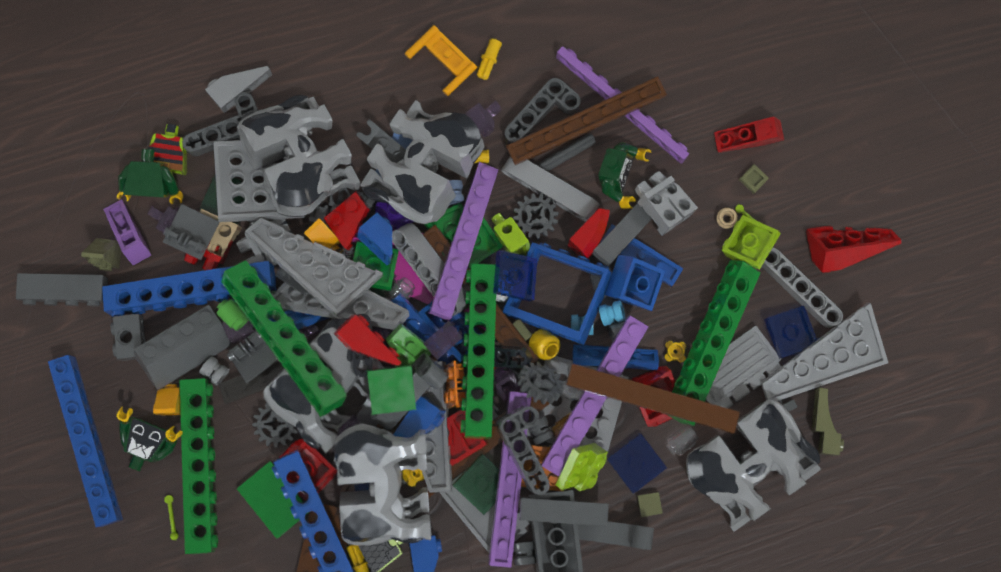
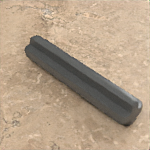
(567, 152)

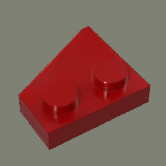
(347, 219)
(459, 445)

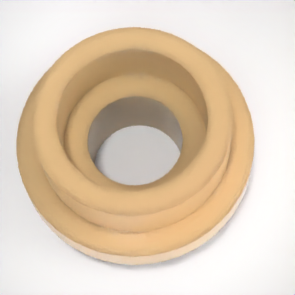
(729, 212)

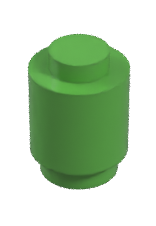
(232, 314)

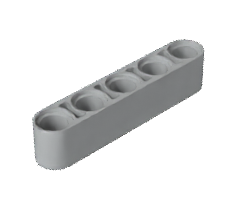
(551, 187)
(423, 260)
(810, 291)

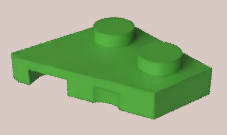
(406, 345)

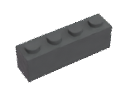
(60, 288)

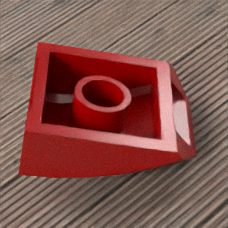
(590, 234)
(659, 379)
(317, 465)

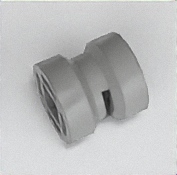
(214, 370)

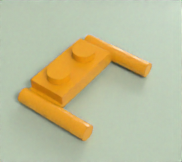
(447, 54)

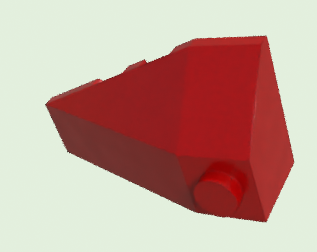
(842, 248)

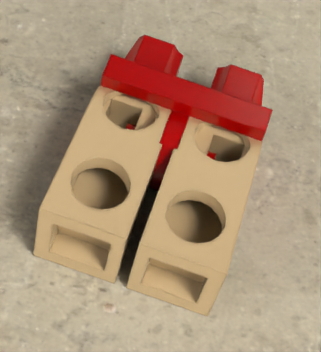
(219, 244)

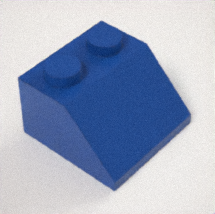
(635, 282)

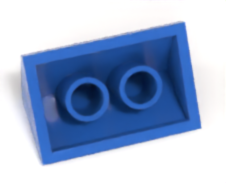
(435, 323)

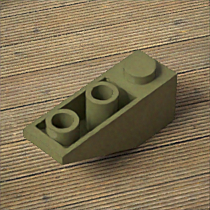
(103, 254)

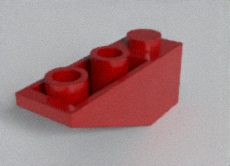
(749, 135)
(361, 339)

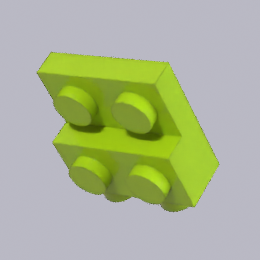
(750, 242)
(582, 467)

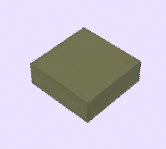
(753, 179)
(523, 331)
(649, 504)

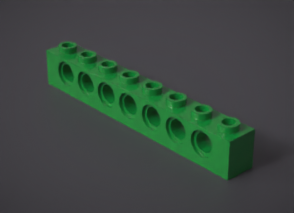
(716, 332)
(323, 401)
(479, 429)
(191, 498)

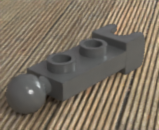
(394, 150)

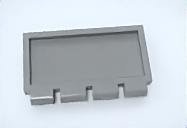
(743, 365)
(479, 524)

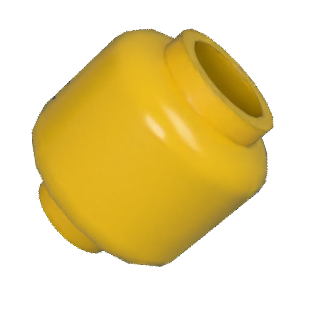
(544, 344)

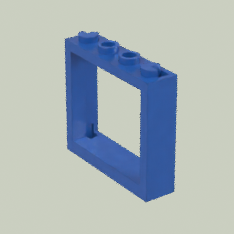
(581, 263)

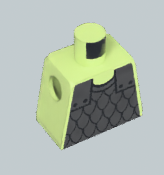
(381, 554)

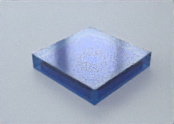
(515, 276)
(791, 331)
(636, 463)

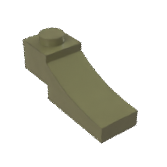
(829, 440)

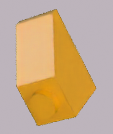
(321, 234)
(167, 401)

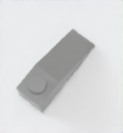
(228, 87)

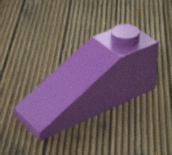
(127, 232)

